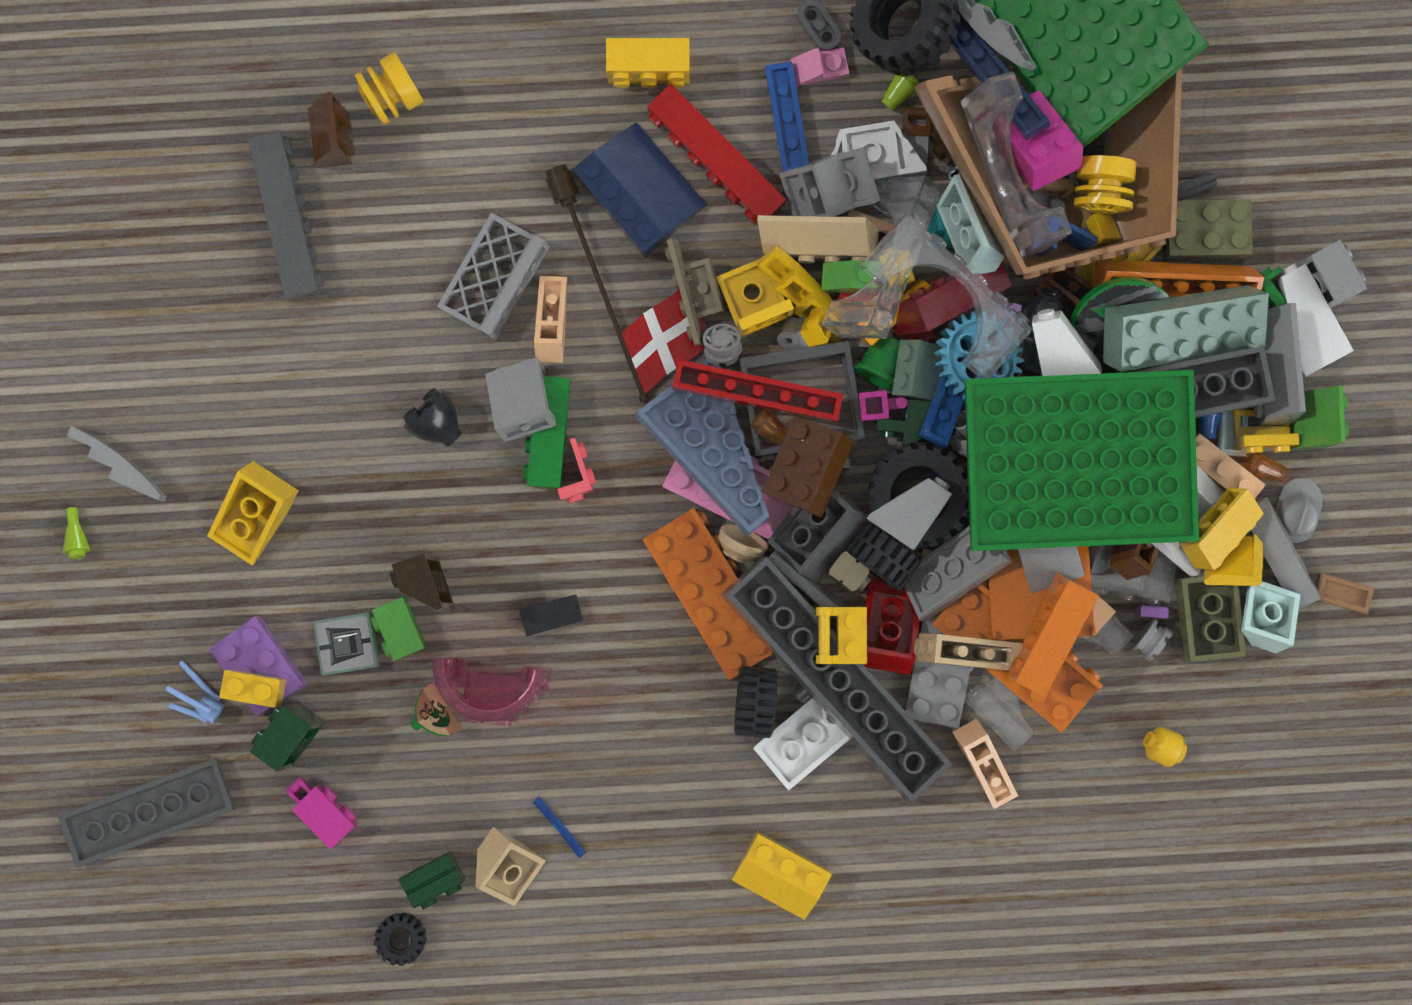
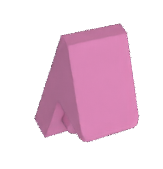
(819, 66)

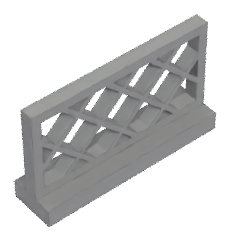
(515, 282)

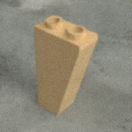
(966, 651)

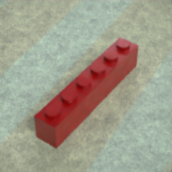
(715, 154)
(757, 391)

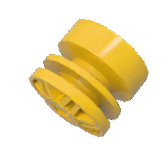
(388, 88)
(1104, 188)

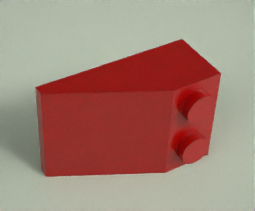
(890, 628)

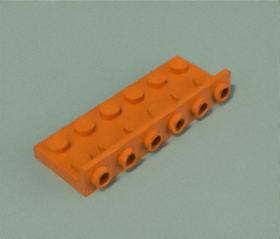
(698, 576)
(1072, 686)

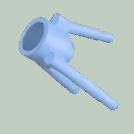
(207, 709)

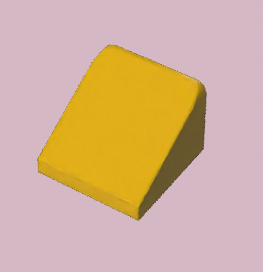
(1103, 227)

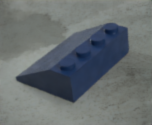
(639, 188)

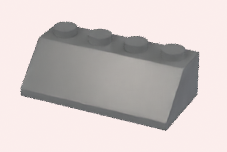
(1285, 368)

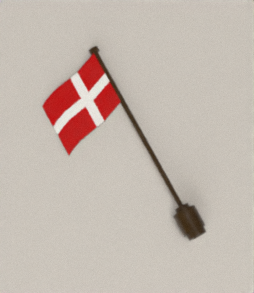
(658, 335)

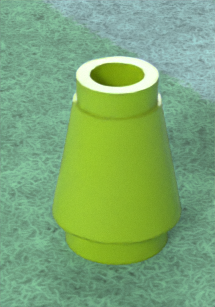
(899, 90)

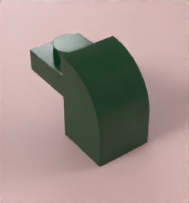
(911, 426)

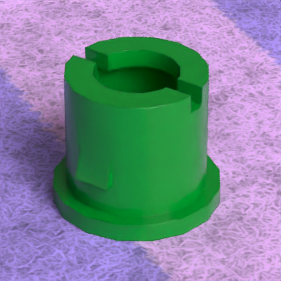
(879, 364)

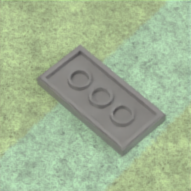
(951, 573)

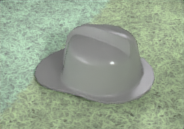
(1300, 508)

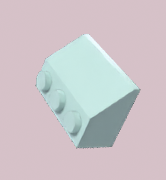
(968, 228)

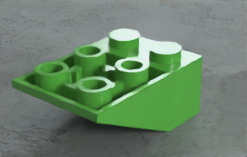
(1324, 419)

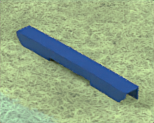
(559, 826)

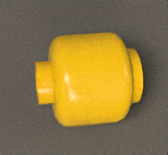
(1165, 746)

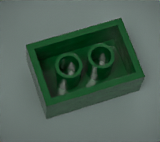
(286, 736)

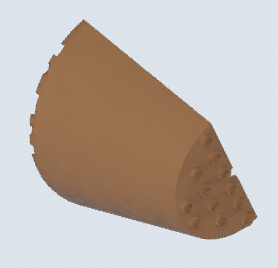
(1143, 134)

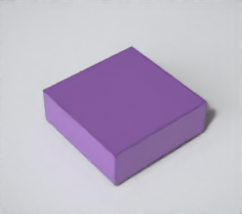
(1151, 611)

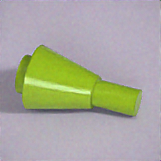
(75, 541)

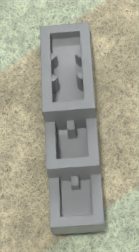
(996, 32)
(123, 469)
(1283, 556)

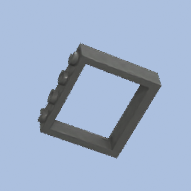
(803, 355)

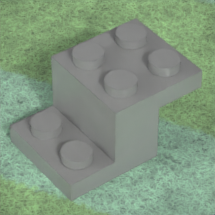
(830, 185)

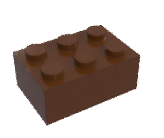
(808, 466)

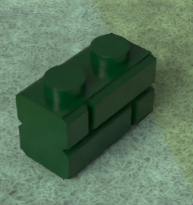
(432, 880)

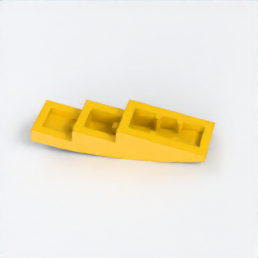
(795, 284)

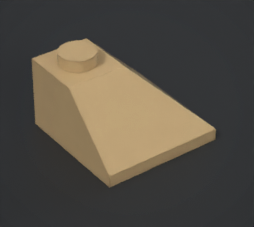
(505, 866)

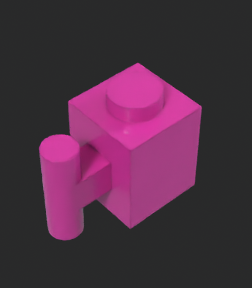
(876, 405)

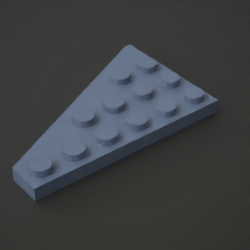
(711, 449)

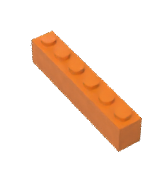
(1179, 278)

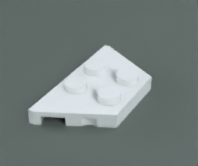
(885, 148)

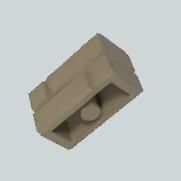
(851, 575)

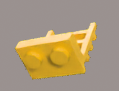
(1261, 437)

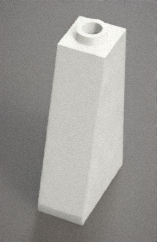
(1319, 331)

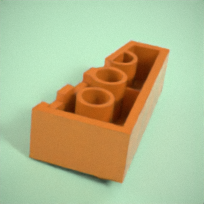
(1052, 634)

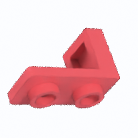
(574, 492)

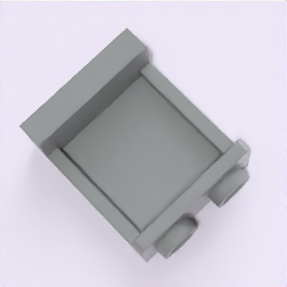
(519, 399)

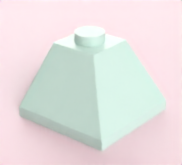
(1270, 617)

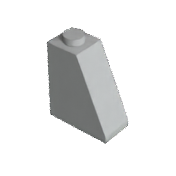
(912, 512)

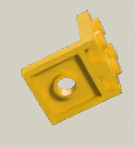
(757, 313)

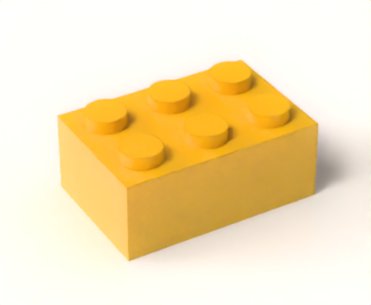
(648, 61)

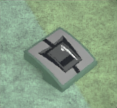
(346, 643)

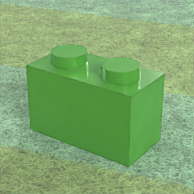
(398, 629)

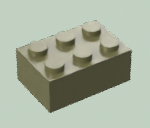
(1211, 231)
(1209, 620)

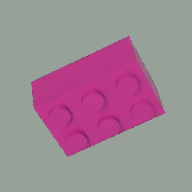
(1048, 153)

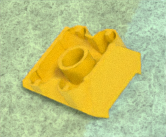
(1241, 566)

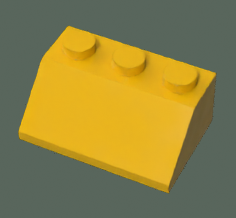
(781, 875)

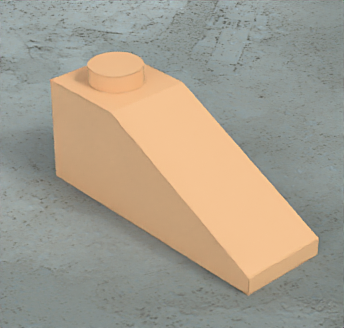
(551, 319)
(985, 763)

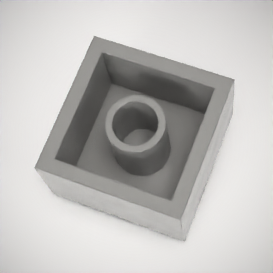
(1335, 273)

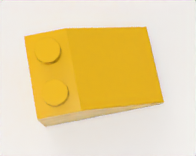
(252, 512)

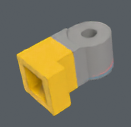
(804, 331)

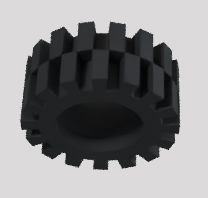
(394, 955)

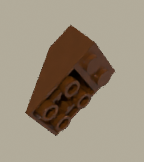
(330, 133)

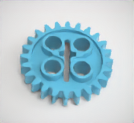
(951, 349)

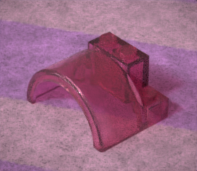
(488, 695)

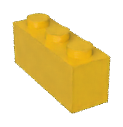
(1223, 528)

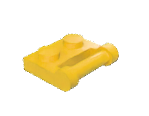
(850, 635)

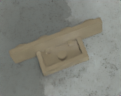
(697, 288)

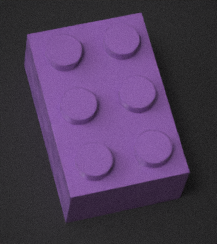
(258, 651)

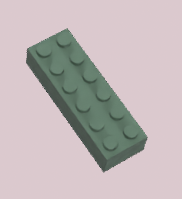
(1184, 327)

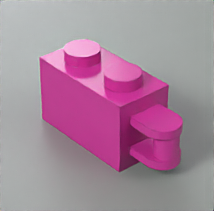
(322, 812)

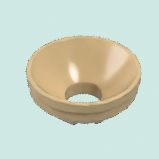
(740, 546)

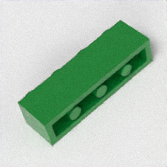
(548, 445)

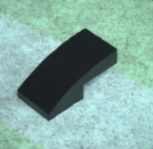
(551, 615)

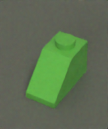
(843, 277)

